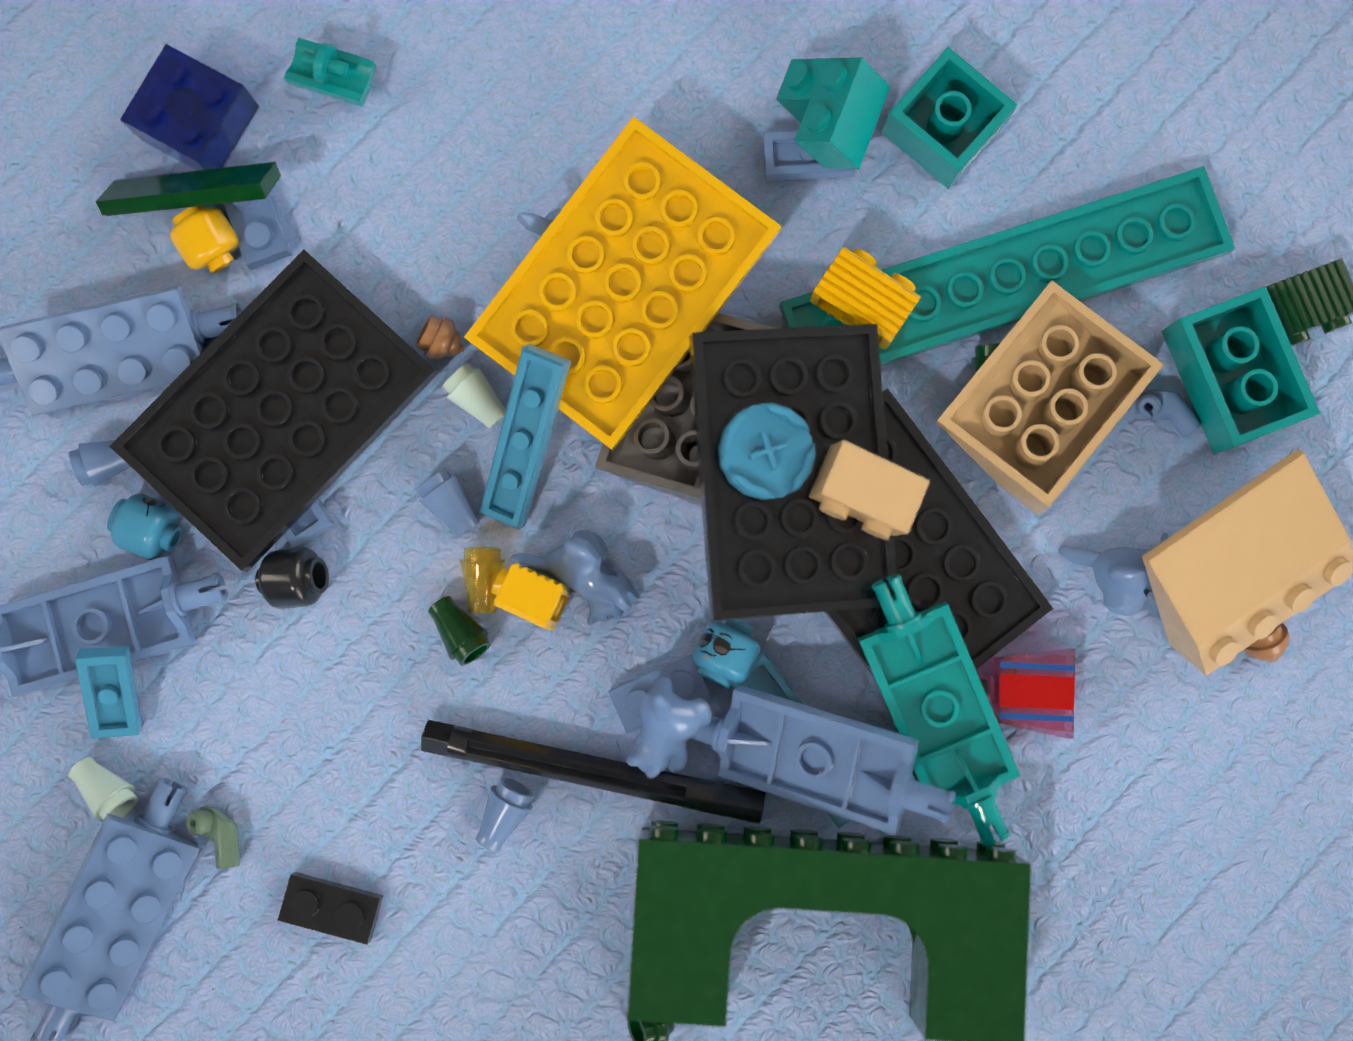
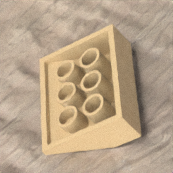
(1048, 397)
(1249, 564)

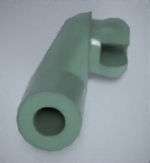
(220, 830)

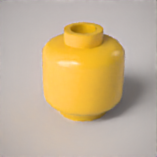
(204, 238)

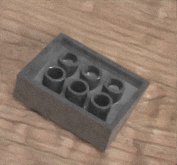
(663, 440)

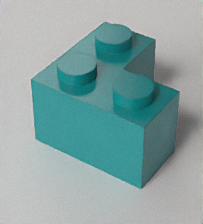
(836, 107)

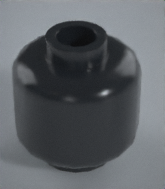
(292, 578)

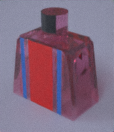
(1033, 691)

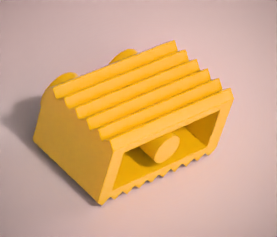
(863, 294)
(530, 595)

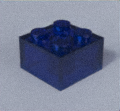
(190, 111)

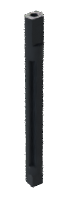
(592, 771)

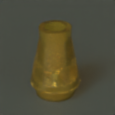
(479, 573)

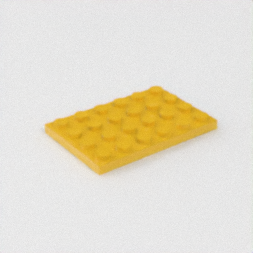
(626, 278)

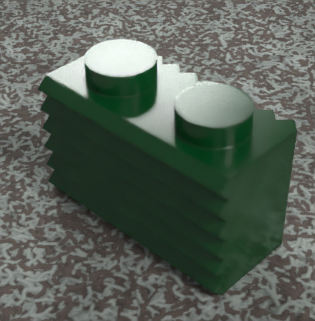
(1314, 300)

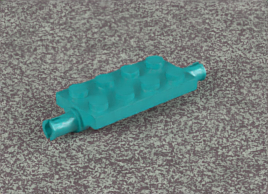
(942, 704)

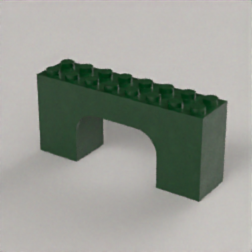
(958, 901)

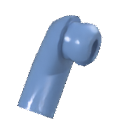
(1167, 406)

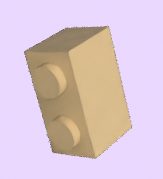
(868, 490)

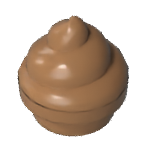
(439, 338)
(1270, 647)

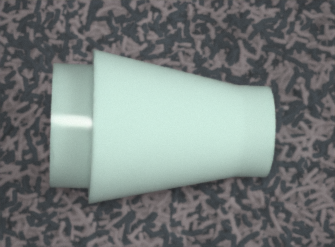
(474, 394)
(103, 789)

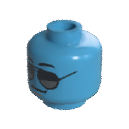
(144, 526)
(726, 652)

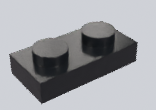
(330, 908)

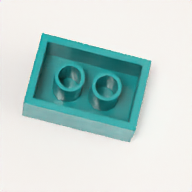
(1240, 370)

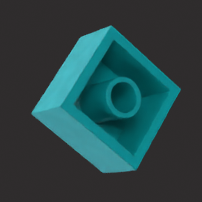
(948, 117)

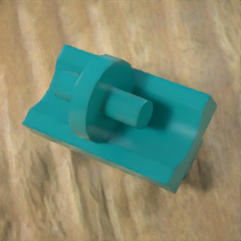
(330, 72)

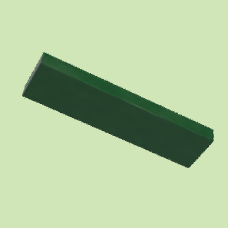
(189, 189)

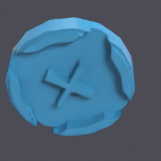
(766, 451)

